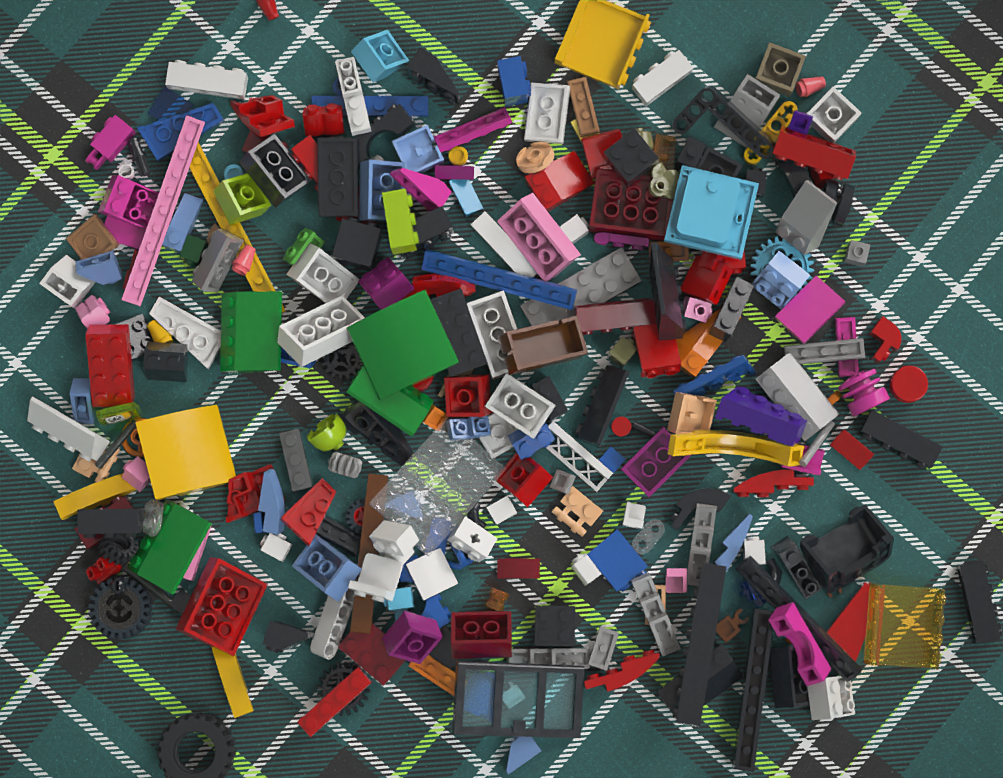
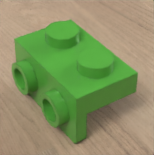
(303, 239)

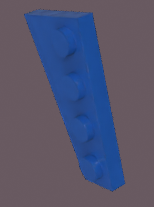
(164, 134)
(715, 379)

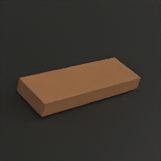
(583, 107)

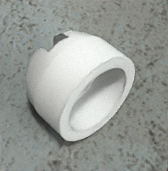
(126, 169)

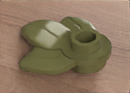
(665, 179)

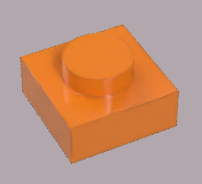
(434, 417)

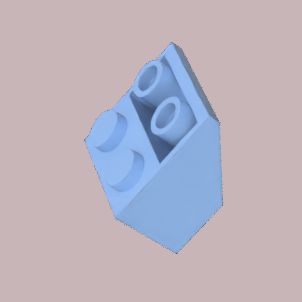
(780, 280)

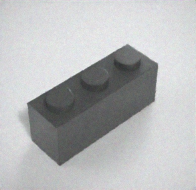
(296, 460)

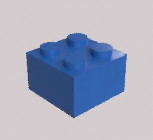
(512, 80)

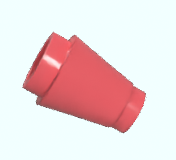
(808, 86)
(243, 261)

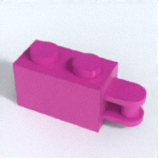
(109, 141)

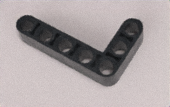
(726, 118)

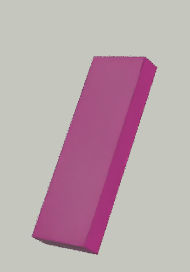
(845, 330)

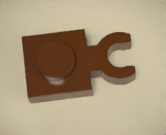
(728, 627)

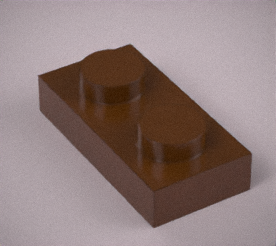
(676, 252)

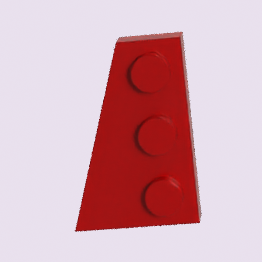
(309, 511)

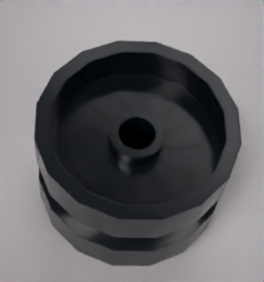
(843, 199)

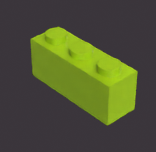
(400, 221)

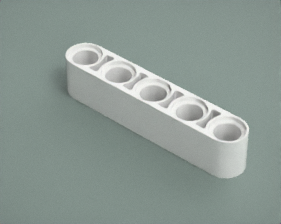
(332, 625)

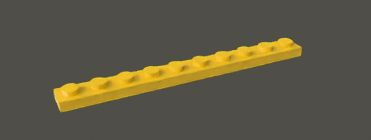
(208, 182)

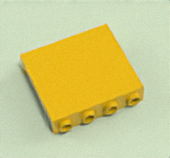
(602, 41)

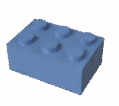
(373, 181)
(326, 568)

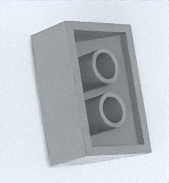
(216, 260)

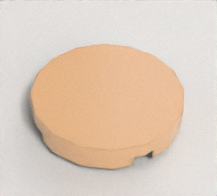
(535, 157)

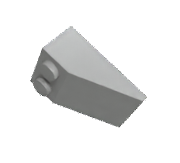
(806, 218)

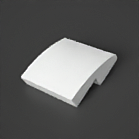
(431, 574)

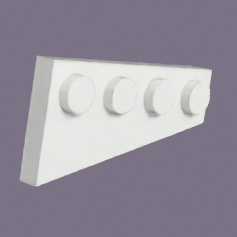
(202, 338)

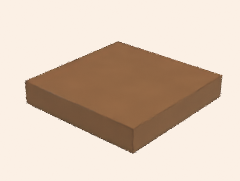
(92, 238)

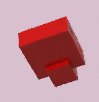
(594, 148)
(707, 277)

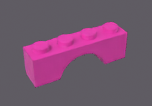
(811, 661)

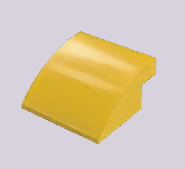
(186, 451)

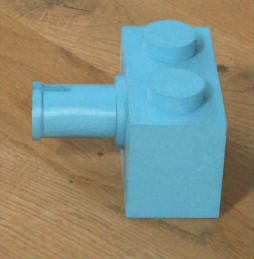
(401, 602)

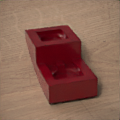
(518, 568)

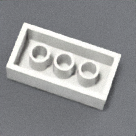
(492, 319)
(318, 331)

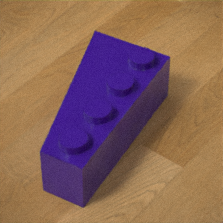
(761, 416)

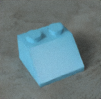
(379, 55)

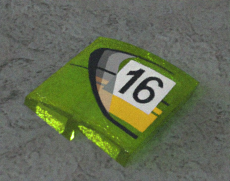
(119, 414)

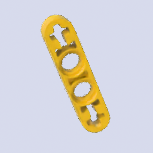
(770, 132)

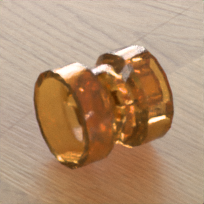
(496, 594)

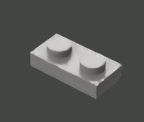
(603, 648)

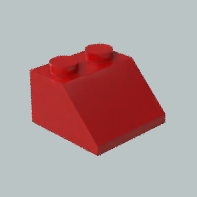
(467, 395)
(524, 479)

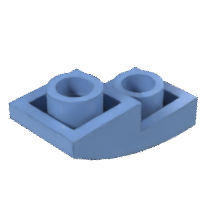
(468, 428)

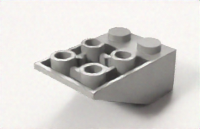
(754, 101)

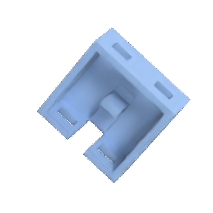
(417, 150)

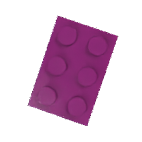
(653, 464)

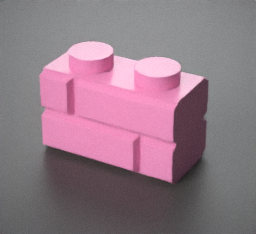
(93, 312)

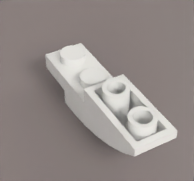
(353, 96)

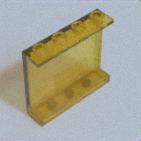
(904, 626)

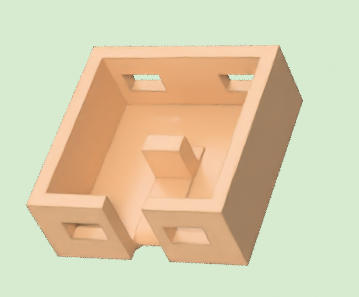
(691, 413)

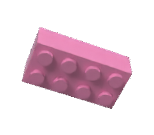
(538, 237)

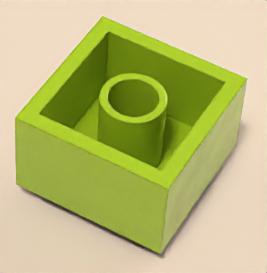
(241, 199)

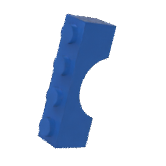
(433, 607)

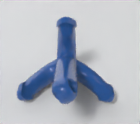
(463, 561)

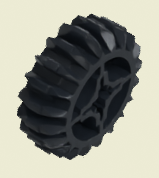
(339, 671)

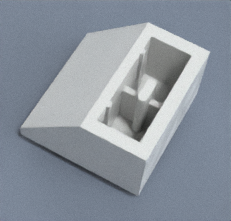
(66, 283)
(831, 698)

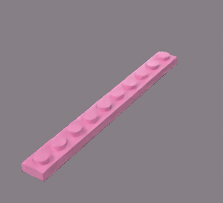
(163, 211)

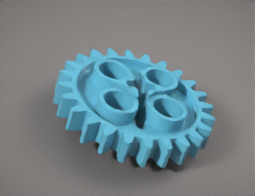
(767, 254)

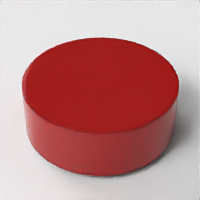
(621, 426)

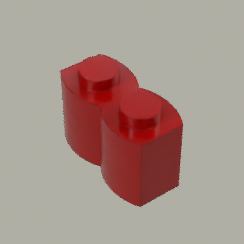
(323, 120)

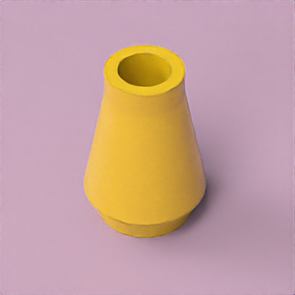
(159, 333)

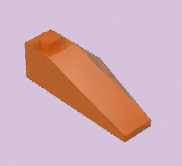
(697, 346)

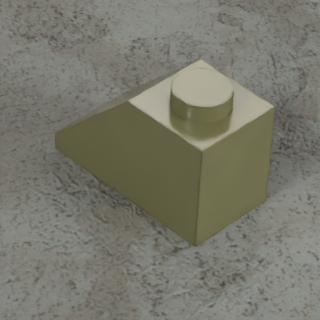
(622, 351)

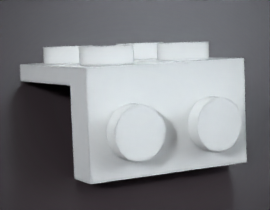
(377, 578)

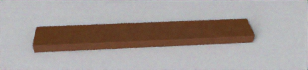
(363, 606)

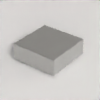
(562, 481)

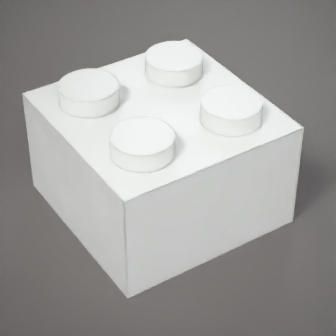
(833, 115)

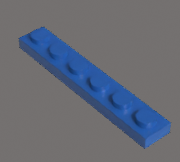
(378, 105)

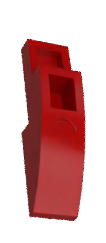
(440, 285)
(764, 483)
(631, 670)

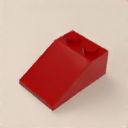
(559, 181)

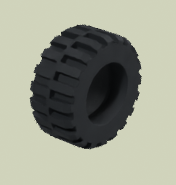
(192, 723)

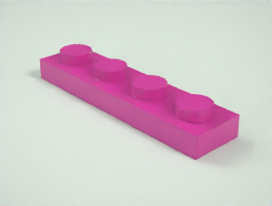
(472, 129)

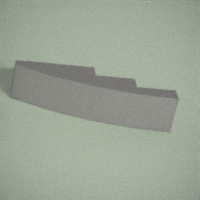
(701, 540)
(655, 614)
(551, 656)

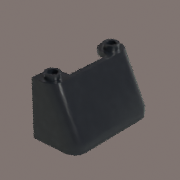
(848, 550)

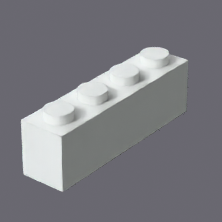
(206, 80)

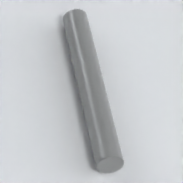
(816, 444)

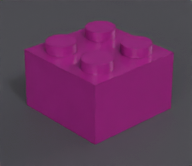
(385, 284)
(412, 637)

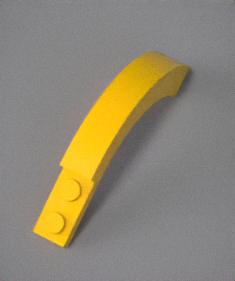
(734, 443)

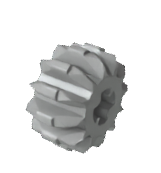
(345, 465)

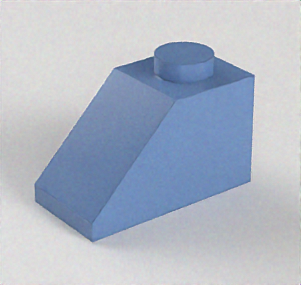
(100, 268)
(81, 401)
(521, 751)

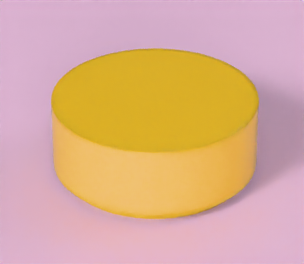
(458, 156)

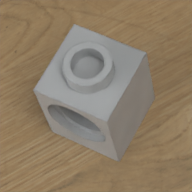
(857, 253)

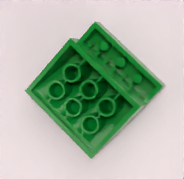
(402, 344)

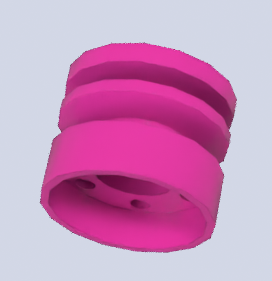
(863, 392)

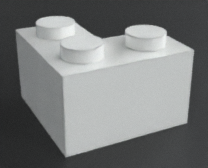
(394, 540)

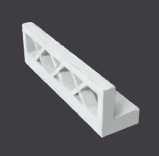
(580, 451)

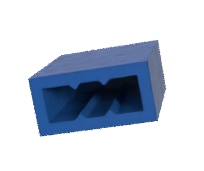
(617, 561)

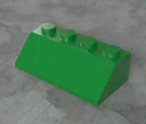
(403, 409)

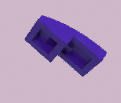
(800, 122)

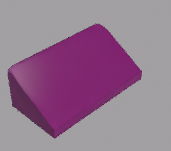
(454, 172)

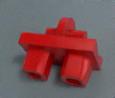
(102, 570)

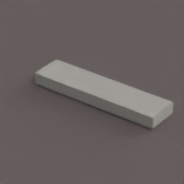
(827, 351)

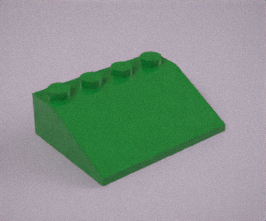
(250, 332)
(170, 552)

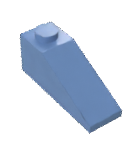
(182, 222)

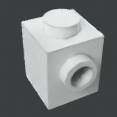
(276, 546)

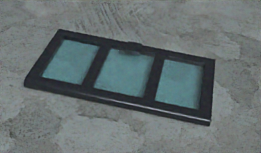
(518, 699)

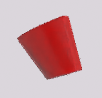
(263, 115)
(245, 494)

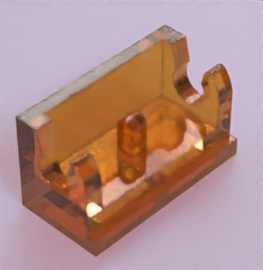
(665, 150)

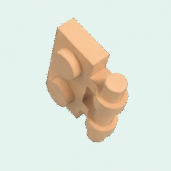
(88, 468)
(581, 507)

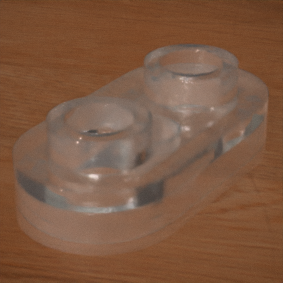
(152, 517)
(648, 536)

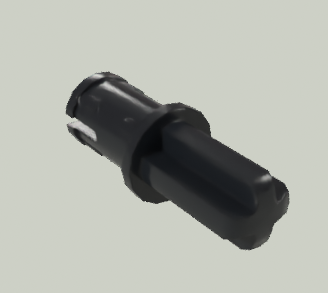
(139, 157)

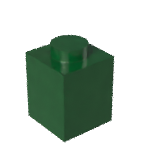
(193, 250)

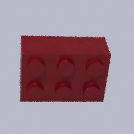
(481, 634)
(371, 654)

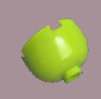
(329, 433)

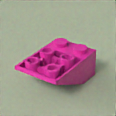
(126, 192)

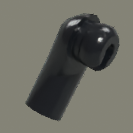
(473, 515)
(776, 572)

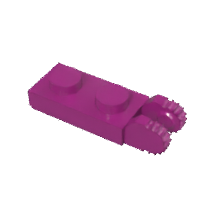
(637, 243)

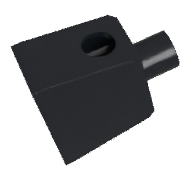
(690, 154)

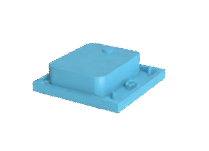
(708, 211)

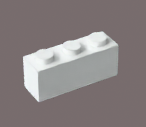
(661, 77)

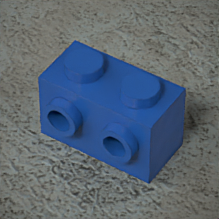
(526, 445)

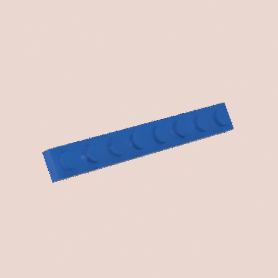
(499, 279)

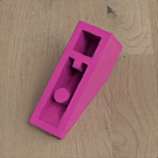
(424, 188)

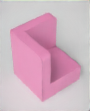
(676, 580)

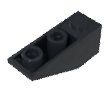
(796, 567)

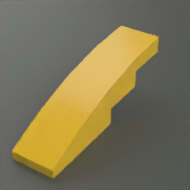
(92, 496)
(233, 683)

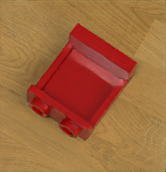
(654, 355)

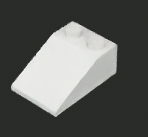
(322, 275)
(520, 405)

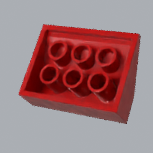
(221, 606)

